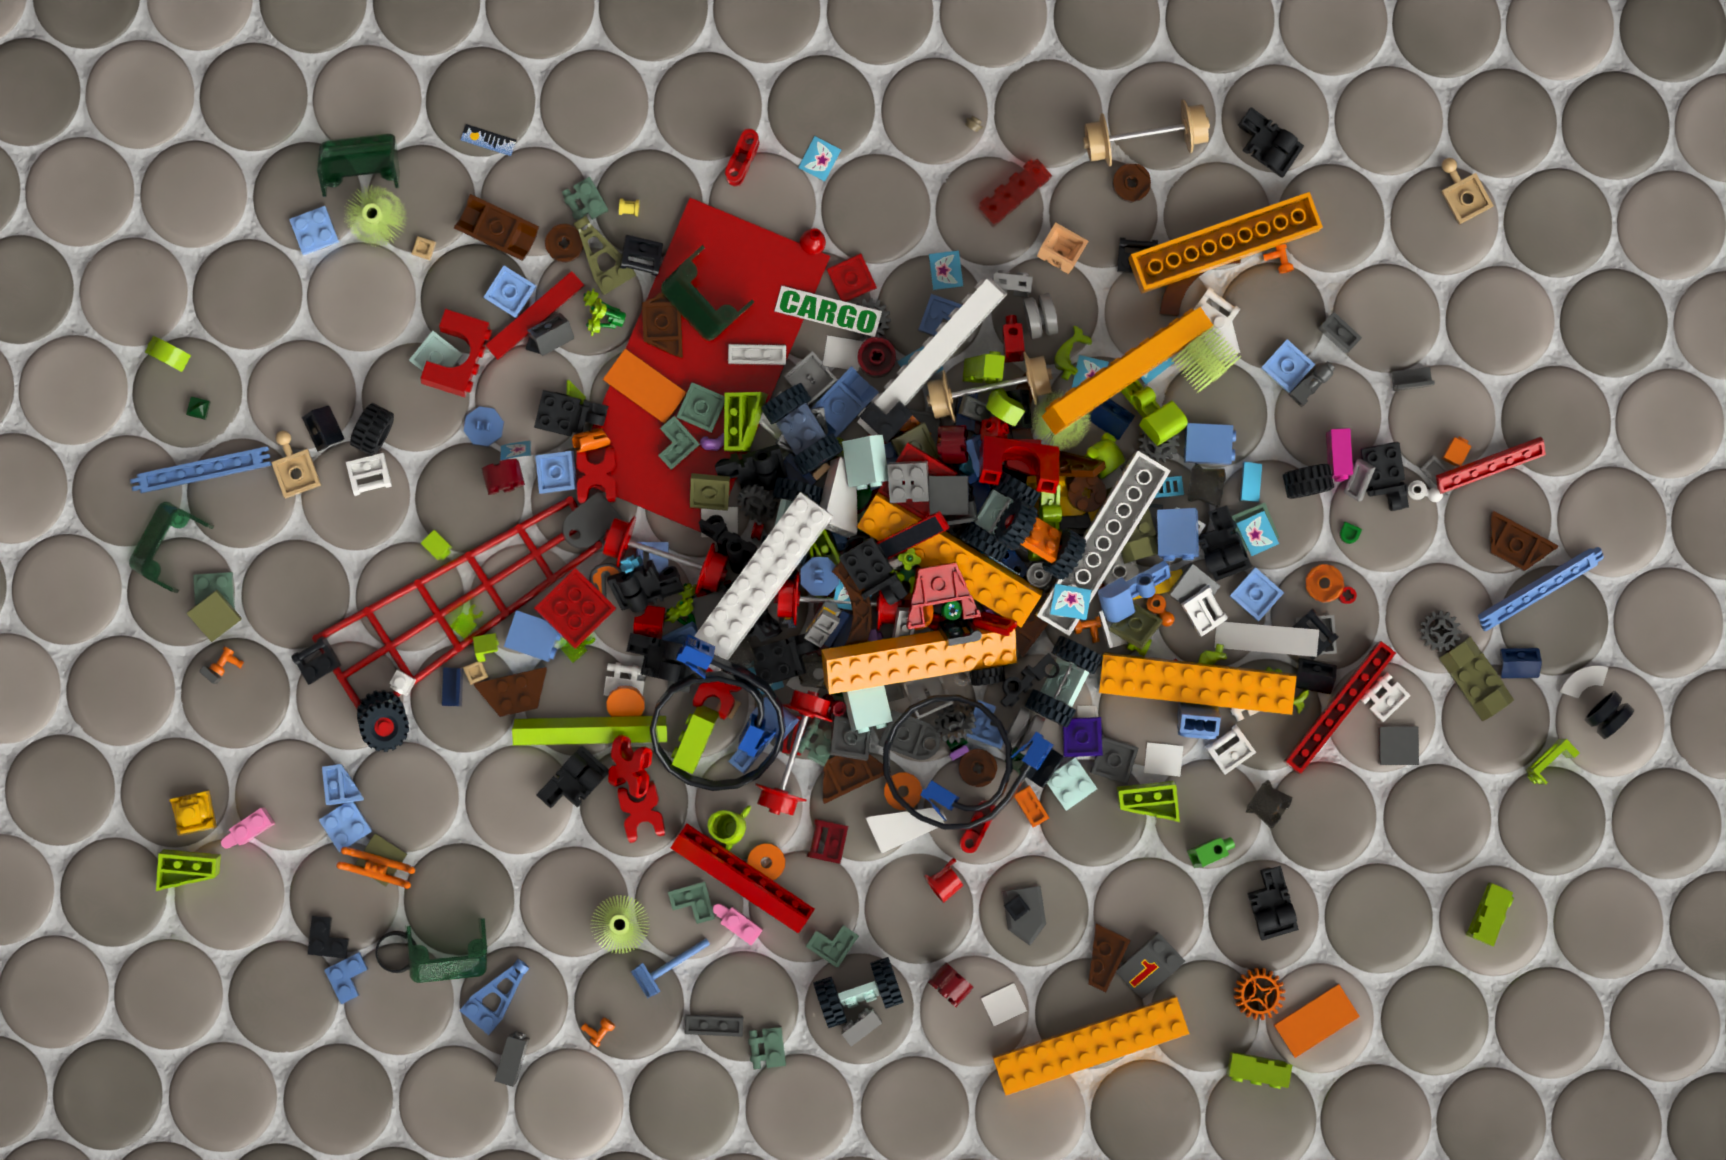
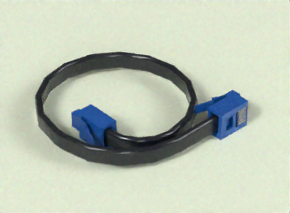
(701, 654)
(1033, 758)

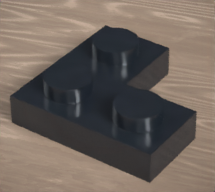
(884, 423)
(320, 941)

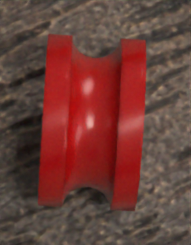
(757, 531)
(1352, 592)

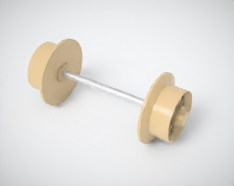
(1194, 125)
(941, 397)

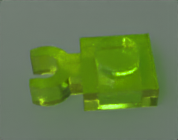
(465, 623)
(575, 654)

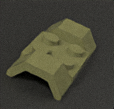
(1142, 541)
(1476, 679)

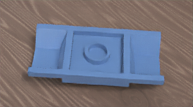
(845, 401)

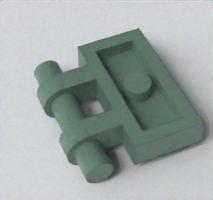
(590, 198)
(820, 749)
(773, 1048)

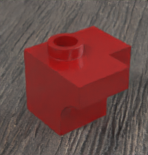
(650, 623)

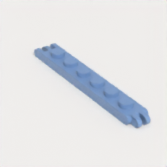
(201, 470)
(1540, 588)

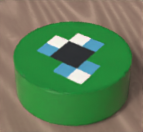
(951, 610)

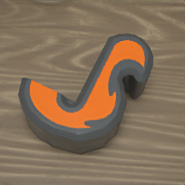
(599, 574)

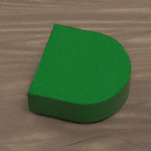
(1349, 533)

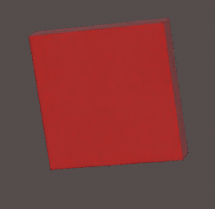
(851, 278)

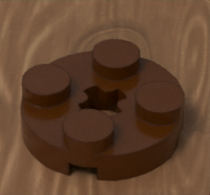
(1131, 171)
(558, 252)
(1081, 502)
(983, 758)

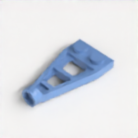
(483, 1016)

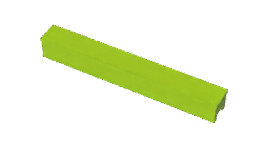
(585, 730)

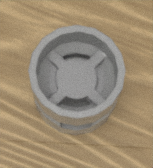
(1036, 574)

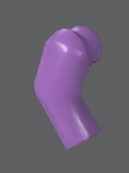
(712, 444)

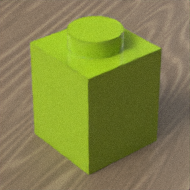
(437, 545)

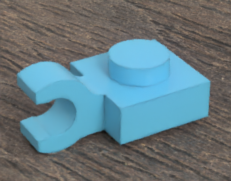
(629, 563)

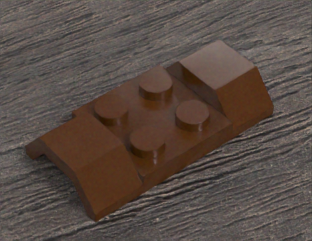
(497, 228)

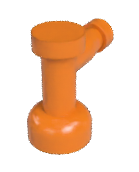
(1280, 253)
(1093, 624)
(227, 655)
(596, 1037)

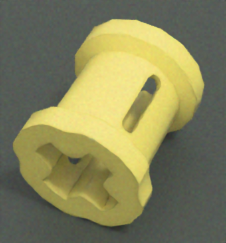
(629, 207)

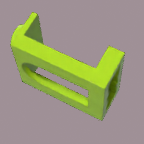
(1560, 746)

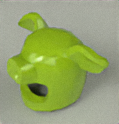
(1106, 451)
(728, 826)

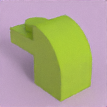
(167, 353)
(1004, 407)

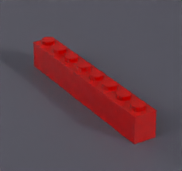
(1339, 707)
(742, 878)

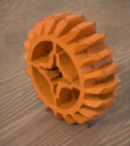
(1267, 990)

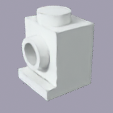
(402, 682)

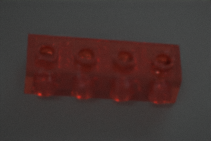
(1015, 192)

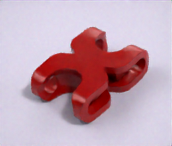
(742, 157)
(596, 475)
(719, 690)
(630, 766)
(641, 812)
(976, 833)

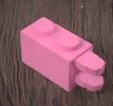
(248, 828)
(738, 923)

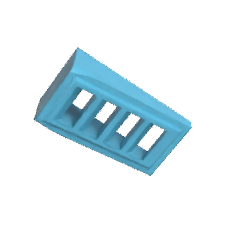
(1171, 493)

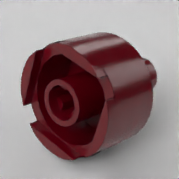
(880, 347)
(953, 444)
(503, 476)
(950, 984)

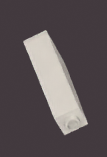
(840, 500)
(900, 827)

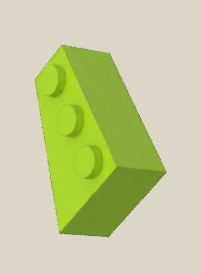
(185, 867)
(1490, 914)

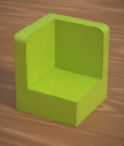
(485, 644)

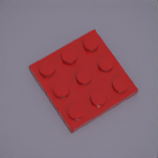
(935, 468)
(575, 608)

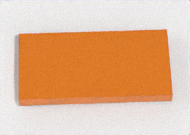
(645, 386)
(1316, 1020)

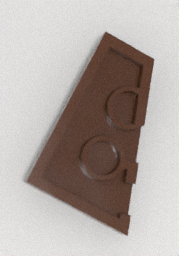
(1079, 466)
(1106, 957)

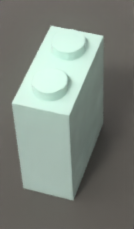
(865, 461)
(867, 708)

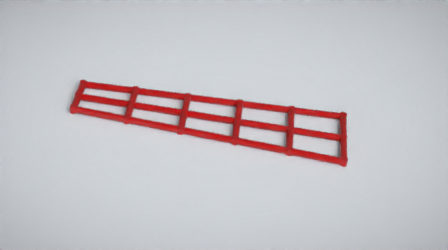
(438, 615)

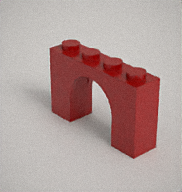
(458, 379)
(1041, 457)

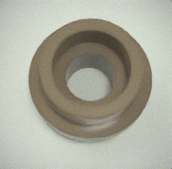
(973, 123)

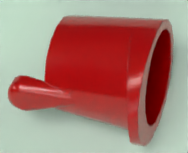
(945, 882)

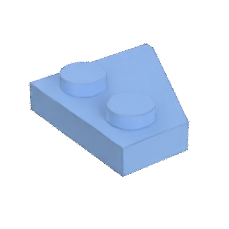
(339, 786)

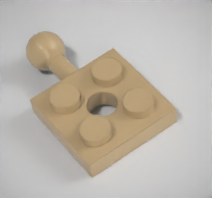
(1455, 192)
(284, 467)

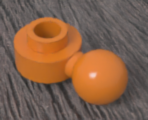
(1167, 617)

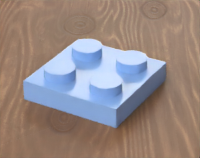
(314, 230)
(510, 291)
(1288, 366)
(556, 472)
(1256, 594)
(345, 825)

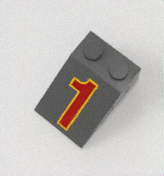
(1150, 965)

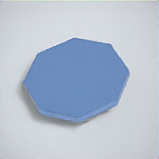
(483, 426)
(818, 576)

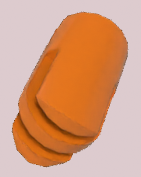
(590, 440)

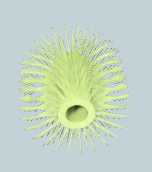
(372, 209)
(1205, 358)
(1060, 437)
(616, 934)

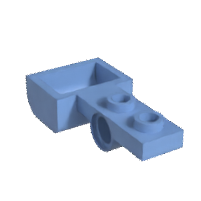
(1118, 596)
(740, 758)

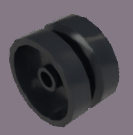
(1609, 715)

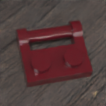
(834, 841)

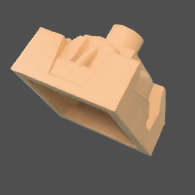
(1062, 248)

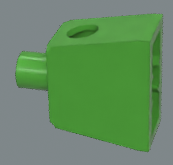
(1204, 854)

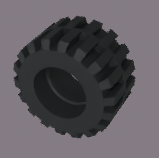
(372, 429)
(1308, 481)

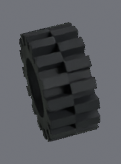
(987, 675)

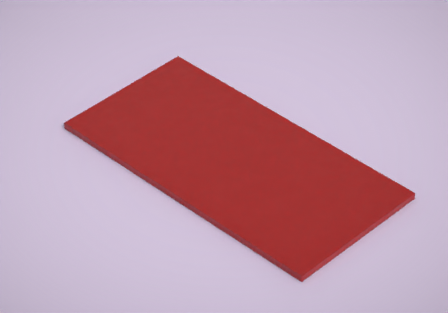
(735, 267)

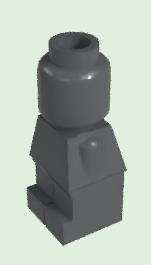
(1311, 384)

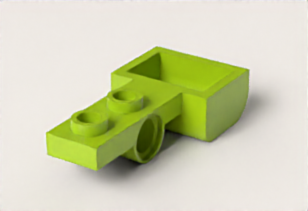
(1157, 421)
(1049, 512)

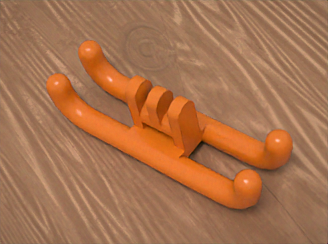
(376, 867)

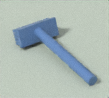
(646, 979)

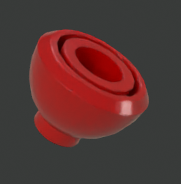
(813, 241)

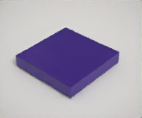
(1083, 737)

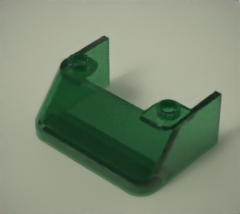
(356, 158)
(694, 306)
(163, 518)
(426, 970)

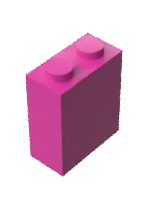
(1339, 453)

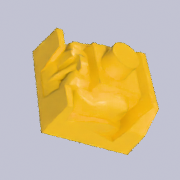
(193, 813)

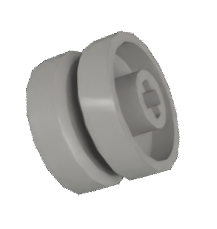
(1041, 315)
(1022, 730)

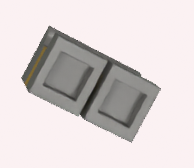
(823, 623)

